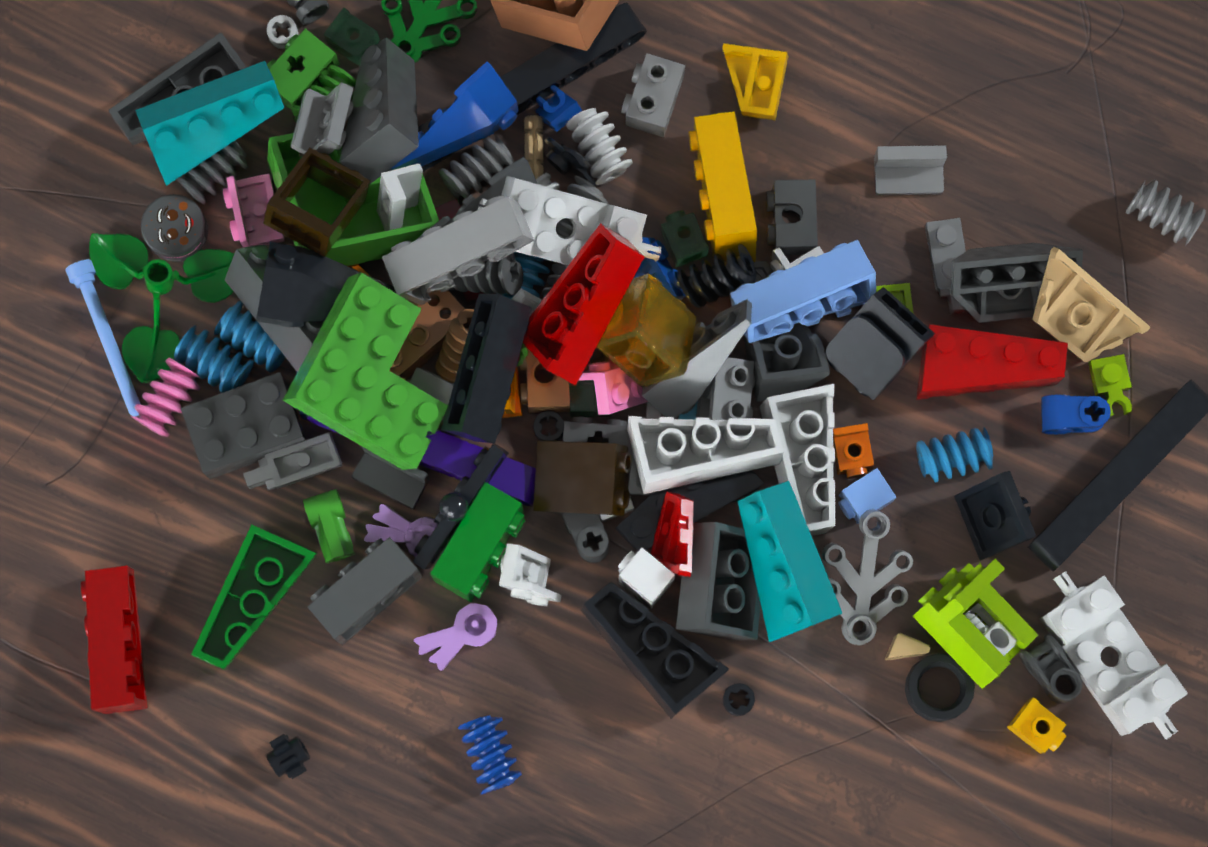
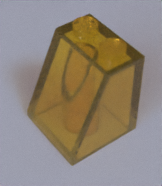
(649, 333)

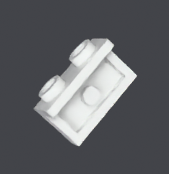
(526, 575)

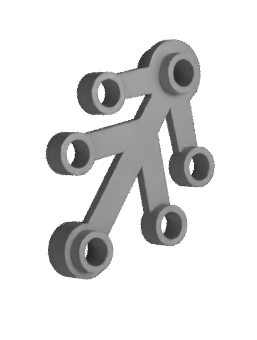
(866, 582)

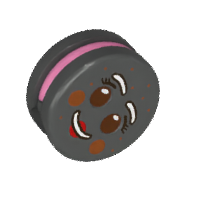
(174, 227)

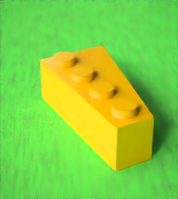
(724, 184)

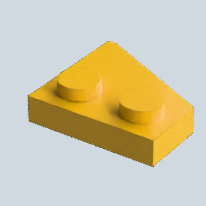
(756, 78)

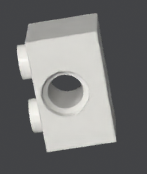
(644, 577)

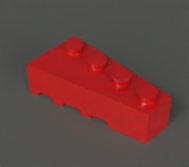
(982, 362)
(113, 640)

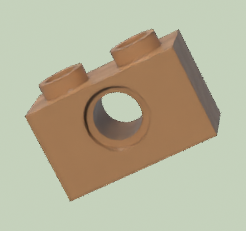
(543, 396)

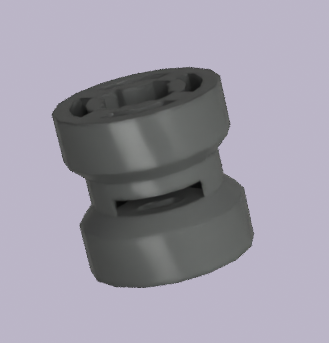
(309, 10)

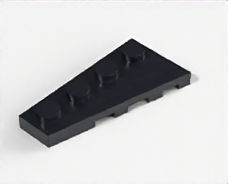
(708, 496)

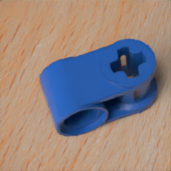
(1067, 414)

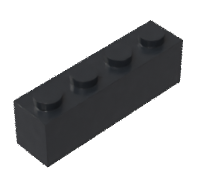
(487, 368)

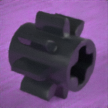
(288, 756)

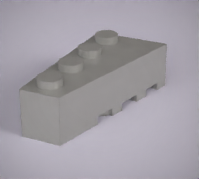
(457, 249)

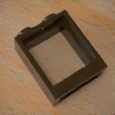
(302, 225)

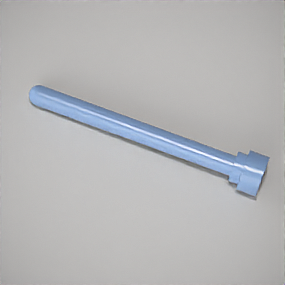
(82, 275)

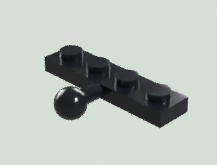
(456, 504)

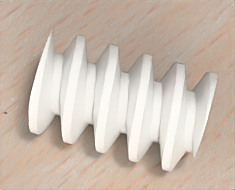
(598, 145)

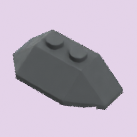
(1003, 279)

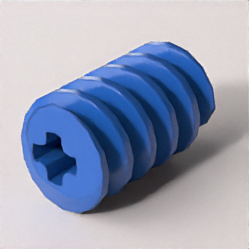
(490, 753)

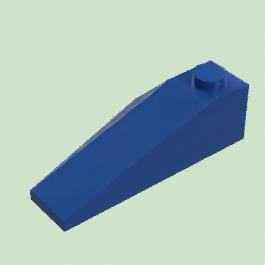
(477, 112)

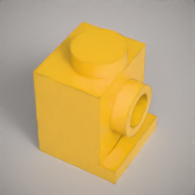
(1025, 726)

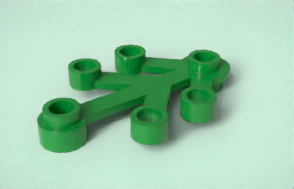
(426, 16)

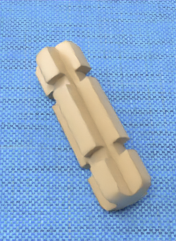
(534, 143)

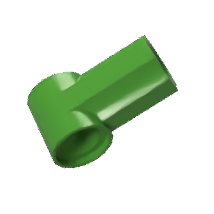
(327, 518)

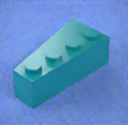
(207, 118)

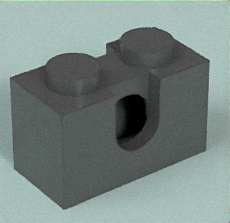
(798, 198)

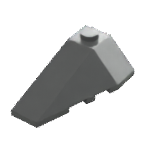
(785, 360)

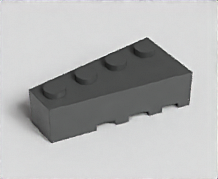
(383, 113)

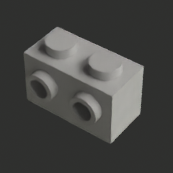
(654, 94)
(729, 392)

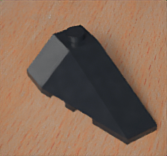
(300, 286)

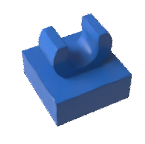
(557, 109)

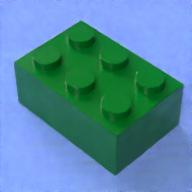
(479, 543)

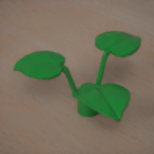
(123, 257)

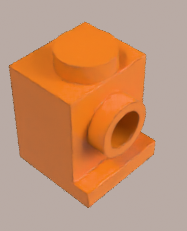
(845, 463)

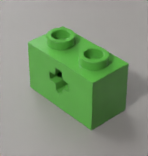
(305, 52)

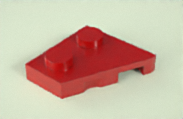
(675, 534)

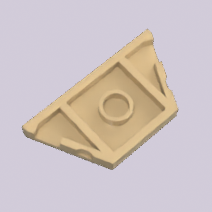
(1081, 310)

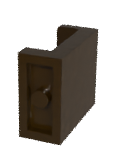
(582, 478)

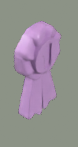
(399, 528)
(472, 626)

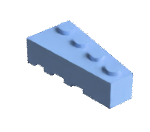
(808, 291)

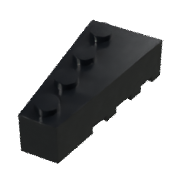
(652, 649)

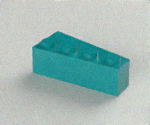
(785, 563)

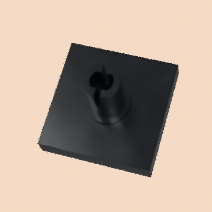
(995, 515)

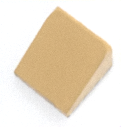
(905, 647)

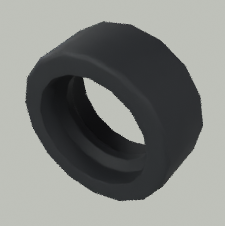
(918, 704)

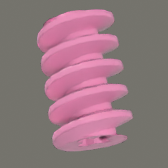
(166, 397)

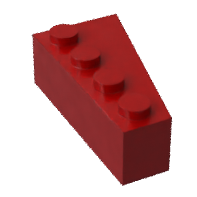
(582, 303)

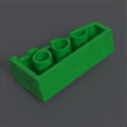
(253, 589)

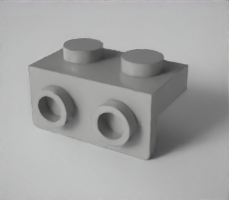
(323, 120)

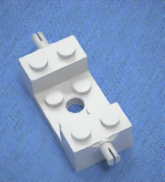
(547, 206)
(1137, 686)

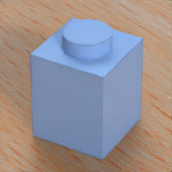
(866, 494)

